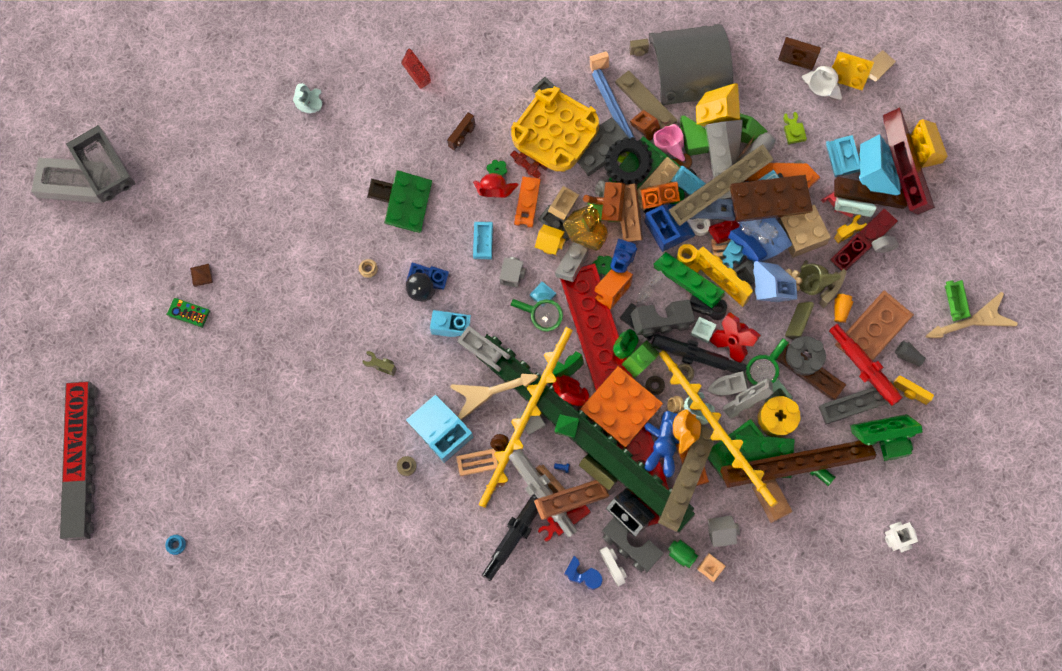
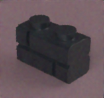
(630, 512)

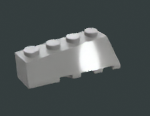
(724, 146)

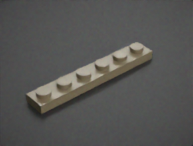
(720, 185)
(687, 480)

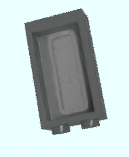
(100, 164)

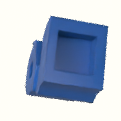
(623, 255)
(591, 577)

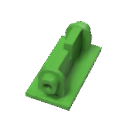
(957, 300)

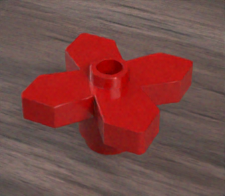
(736, 336)

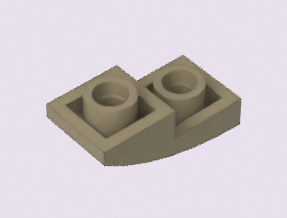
(828, 295)

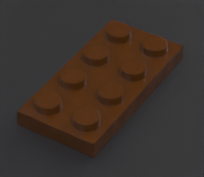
(771, 198)

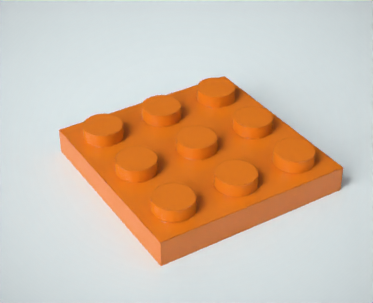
(621, 407)

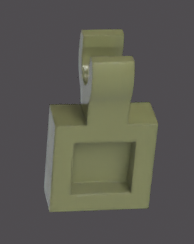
(385, 365)

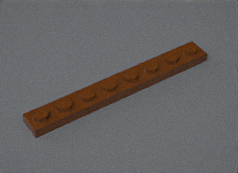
(801, 462)

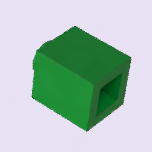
(896, 449)

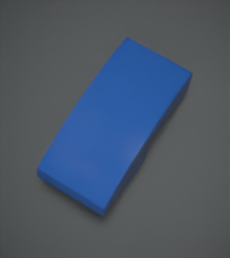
(752, 248)
(438, 275)

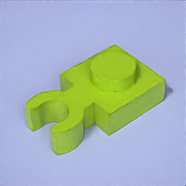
(794, 131)

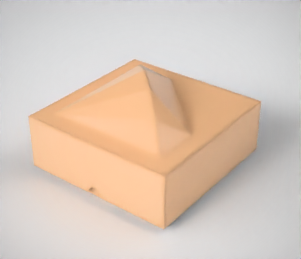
(599, 61)
(711, 567)

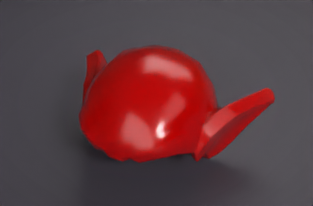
(494, 186)

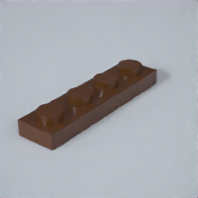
(855, 190)
(821, 380)

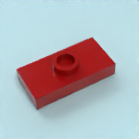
(721, 231)

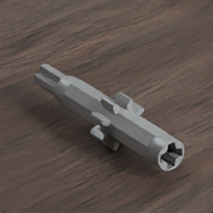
(539, 486)

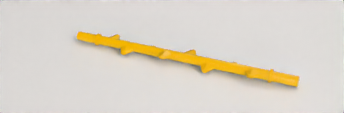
(520, 424)
(719, 433)

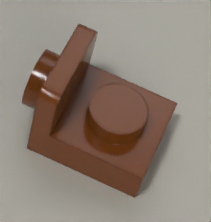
(646, 124)

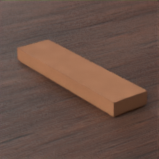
(570, 499)

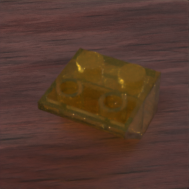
(586, 228)

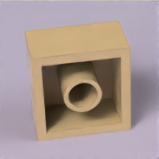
(805, 232)

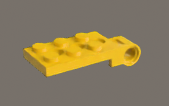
(717, 271)

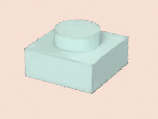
(703, 329)

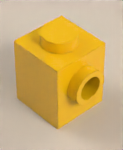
(550, 240)

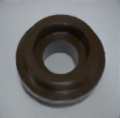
(655, 379)

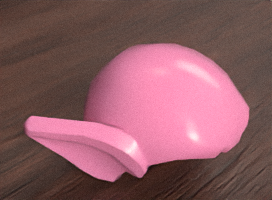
(670, 141)

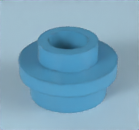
(169, 544)

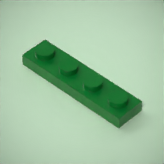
(689, 280)

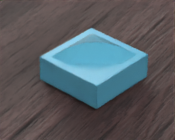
(542, 292)

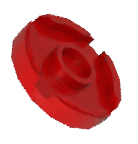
(570, 391)

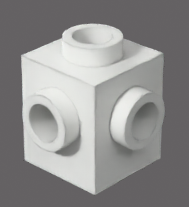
(907, 534)

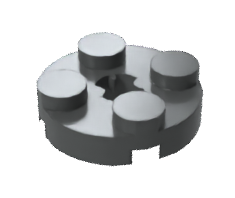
(797, 362)

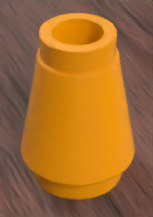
(842, 307)

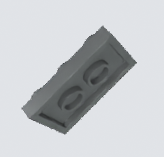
(595, 154)

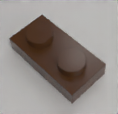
(458, 136)

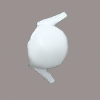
(823, 82)

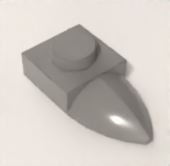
(729, 384)

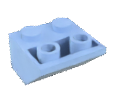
(773, 283)

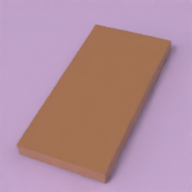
(878, 325)

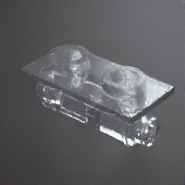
(763, 234)

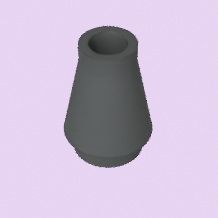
(909, 353)

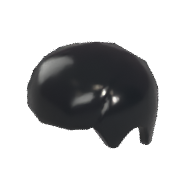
(420, 287)

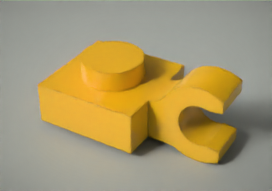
(847, 231)

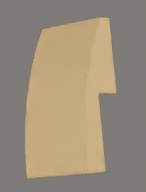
(882, 63)

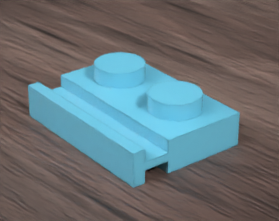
(843, 156)

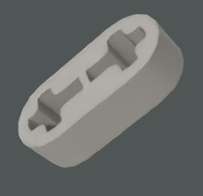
(885, 244)

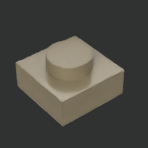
(639, 47)

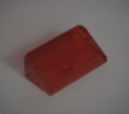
(416, 69)

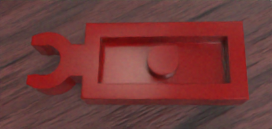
(574, 515)

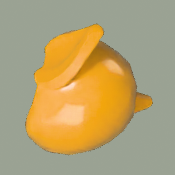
(686, 429)

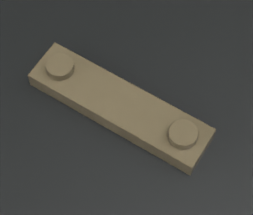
(644, 99)

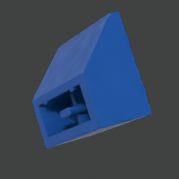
(665, 228)

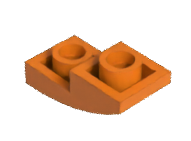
(660, 194)

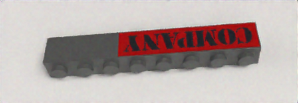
(78, 461)

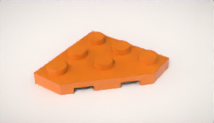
(787, 170)

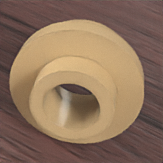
(368, 262)
(675, 404)

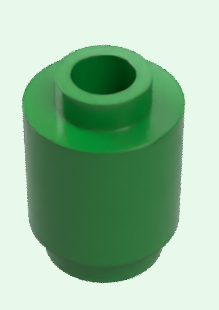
(682, 553)

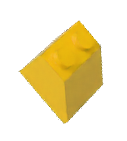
(719, 106)

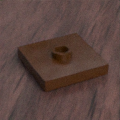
(799, 53)

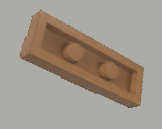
(631, 215)

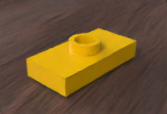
(912, 390)

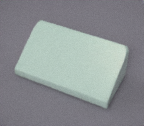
(854, 207)

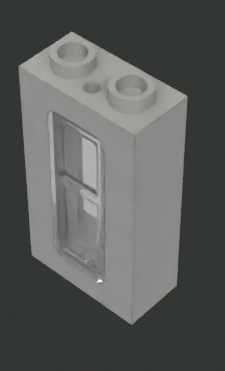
(62, 181)

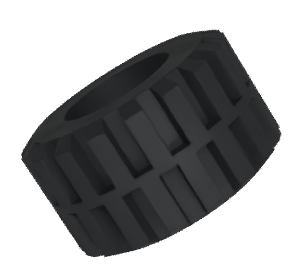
(639, 150)

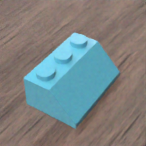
(878, 167)

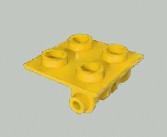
(852, 70)

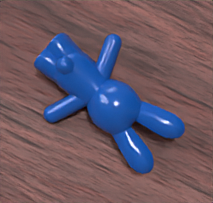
(664, 445)

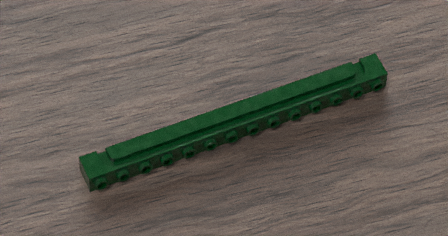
(590, 439)

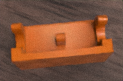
(613, 287)

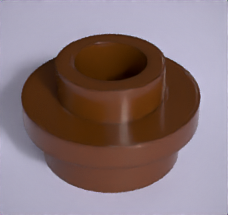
(499, 442)

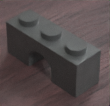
(647, 321)
(643, 557)

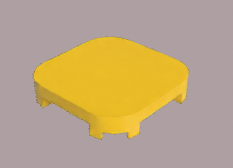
(555, 129)

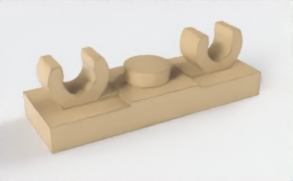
(661, 175)

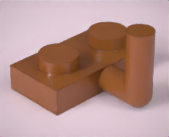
(611, 202)

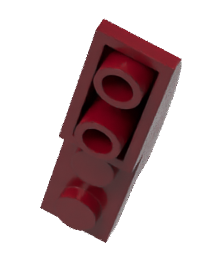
(861, 242)

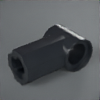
(700, 307)

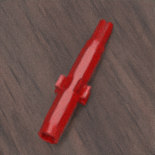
(869, 370)

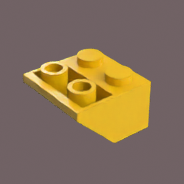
(928, 144)

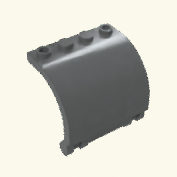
(692, 62)

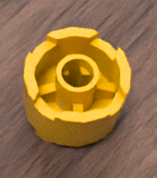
(788, 411)

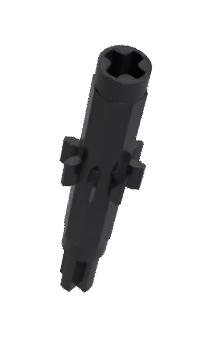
(691, 353)
(518, 528)

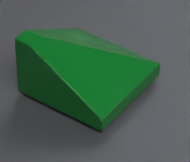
(566, 426)

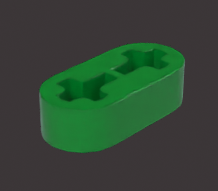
(625, 344)

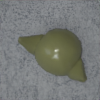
(815, 278)

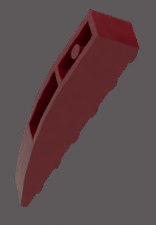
(907, 163)

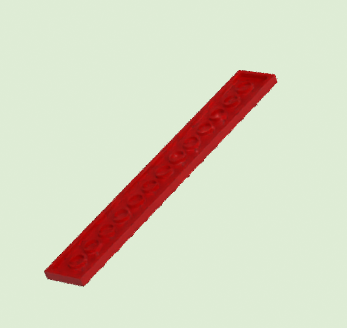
(597, 337)

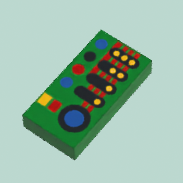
(188, 312)

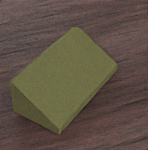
(799, 320)
(598, 472)

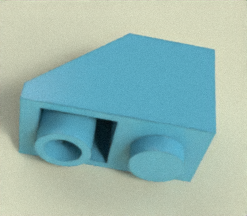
(449, 323)

